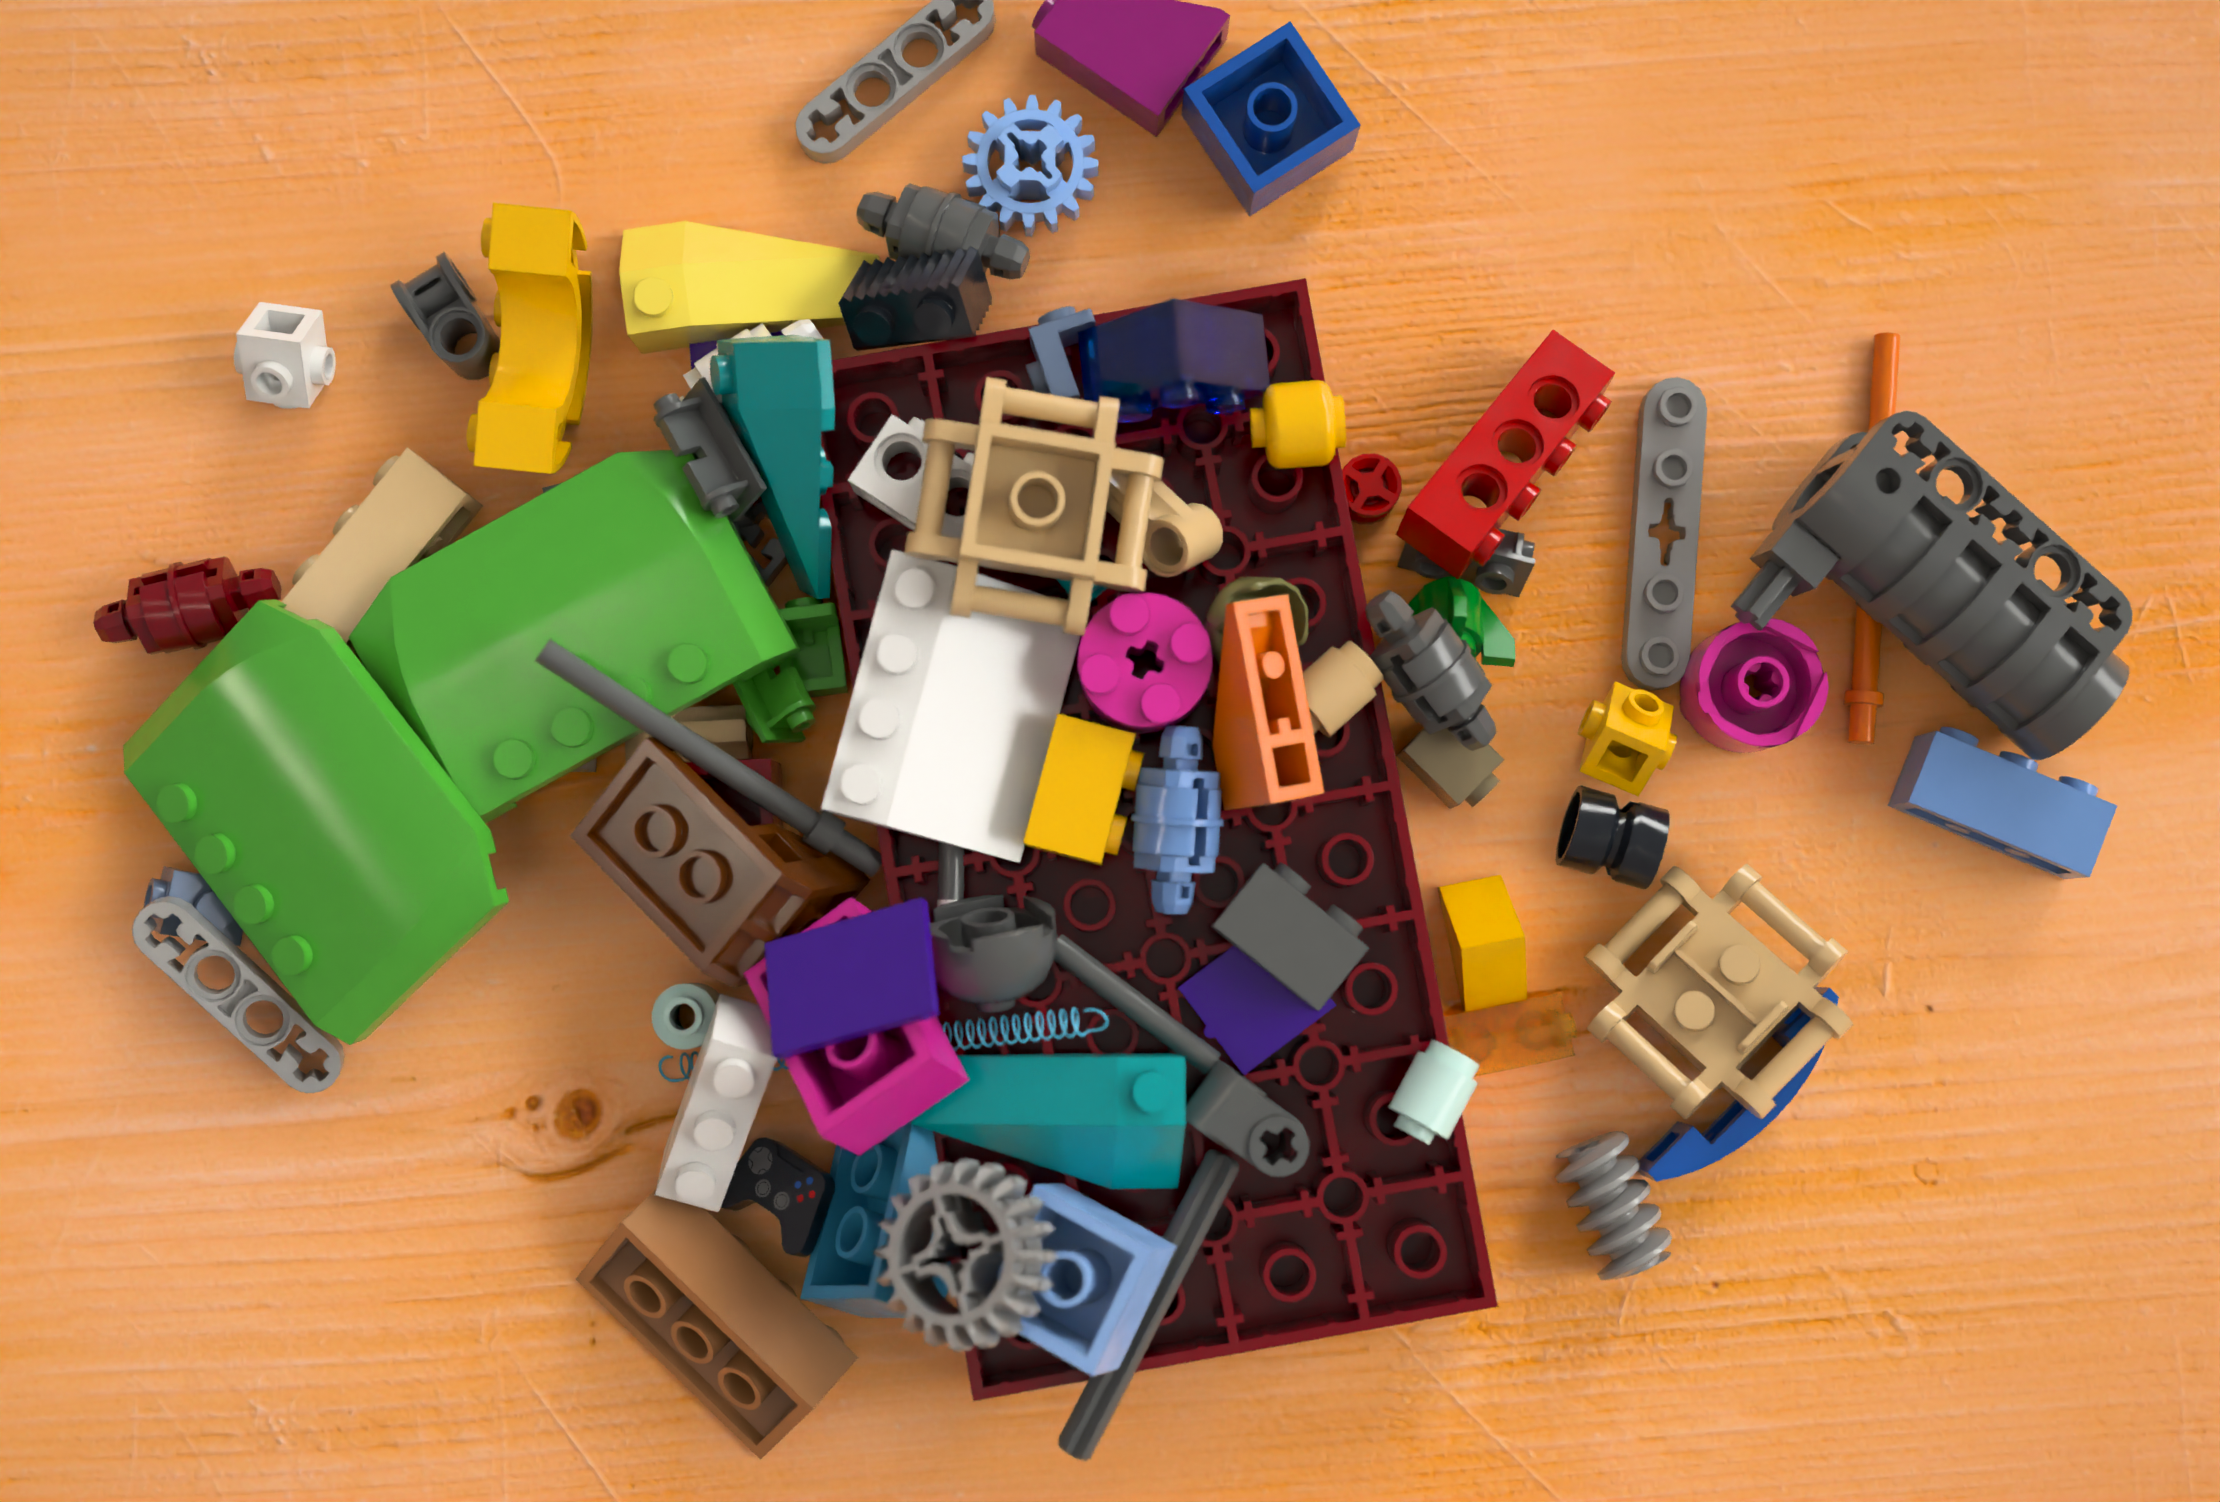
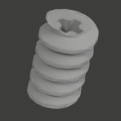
(1615, 1205)

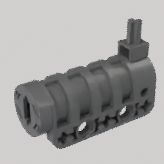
(1949, 583)

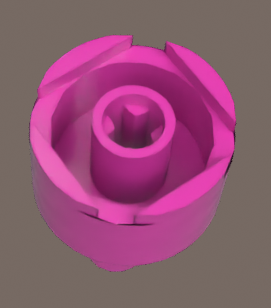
(1131, 627)
(1785, 673)

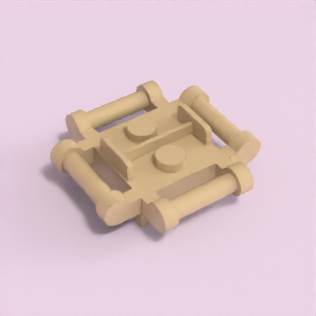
(1035, 505)
(1717, 992)

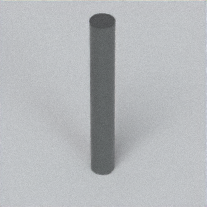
(1135, 1005)

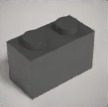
(1291, 935)

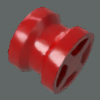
(1374, 478)

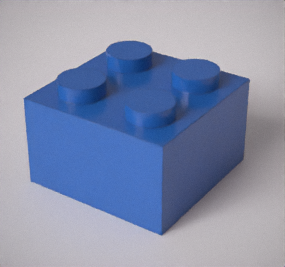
(1269, 118)

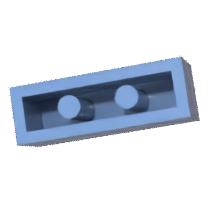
(2003, 803)

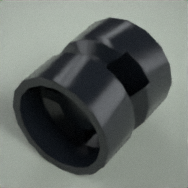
(1622, 840)

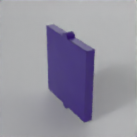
(1247, 1008)

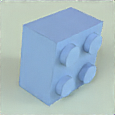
(1099, 1280)

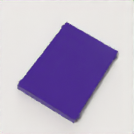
(851, 979)

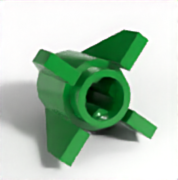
(1469, 617)

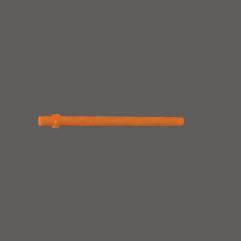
(1864, 693)

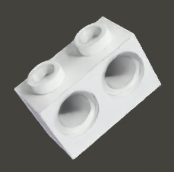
(902, 497)

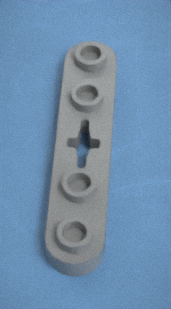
(1660, 596)

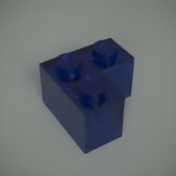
(1175, 359)

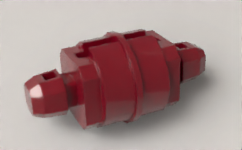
(185, 605)

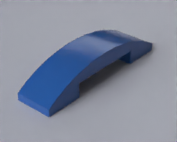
(1687, 1150)

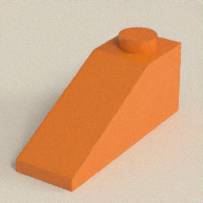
(1262, 709)

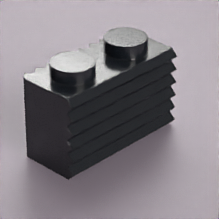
(916, 300)

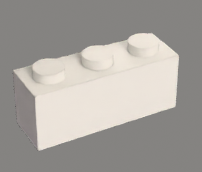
(718, 1106)

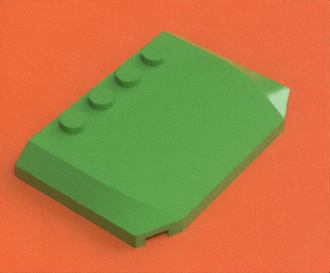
(607, 568)
(317, 818)

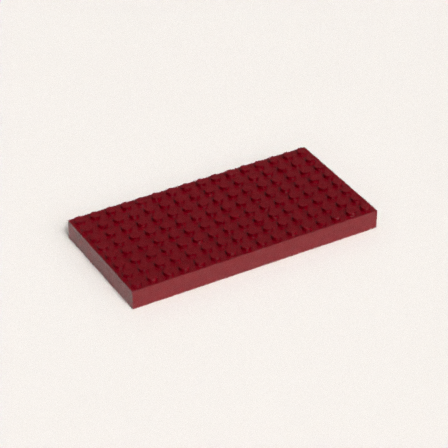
(1373, 1218)

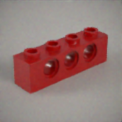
(1554, 379)

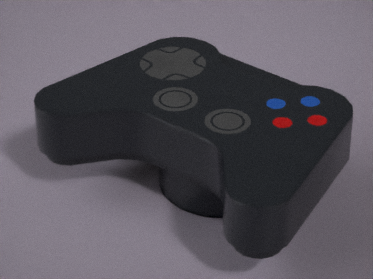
(785, 1186)

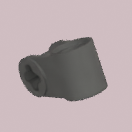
(445, 312)
(1236, 1116)

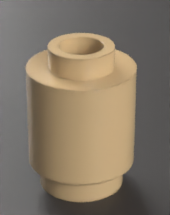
(1339, 686)

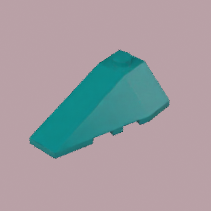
(778, 404)
(1078, 1114)

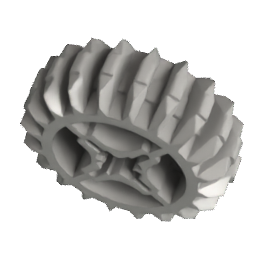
(943, 1207)

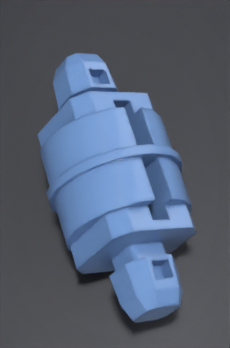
(1177, 819)

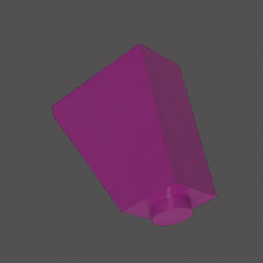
(1131, 50)

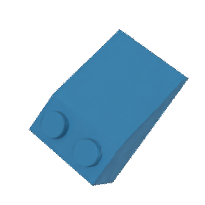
(843, 1260)

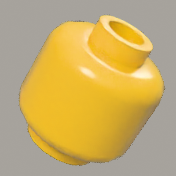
(1299, 424)

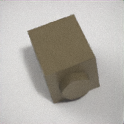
(1450, 768)

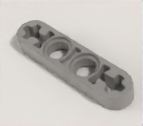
(903, 79)
(231, 1003)

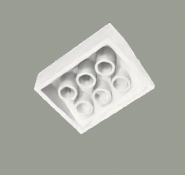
(949, 715)

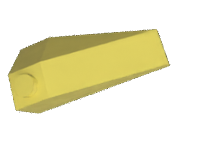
(712, 282)

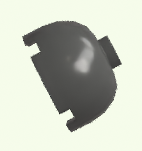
(991, 950)

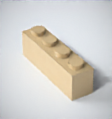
(396, 526)

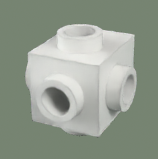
(284, 355)

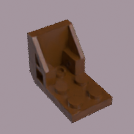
(705, 871)

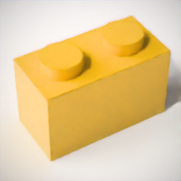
(1081, 790)

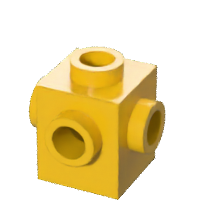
(1626, 738)

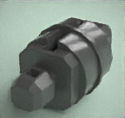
(939, 221)
(1431, 670)

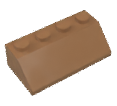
(717, 1319)

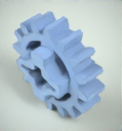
(1046, 145)

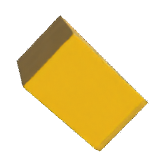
(1484, 942)

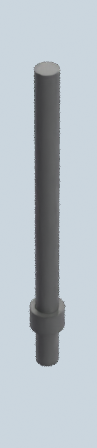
(819, 829)

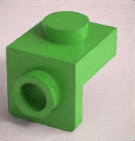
(819, 638)

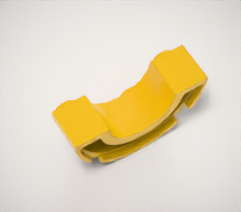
(544, 341)

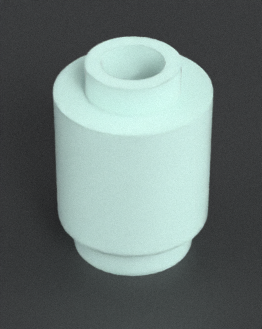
(666, 1014)
(1434, 1092)

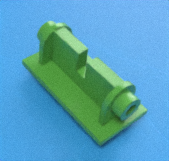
(777, 705)

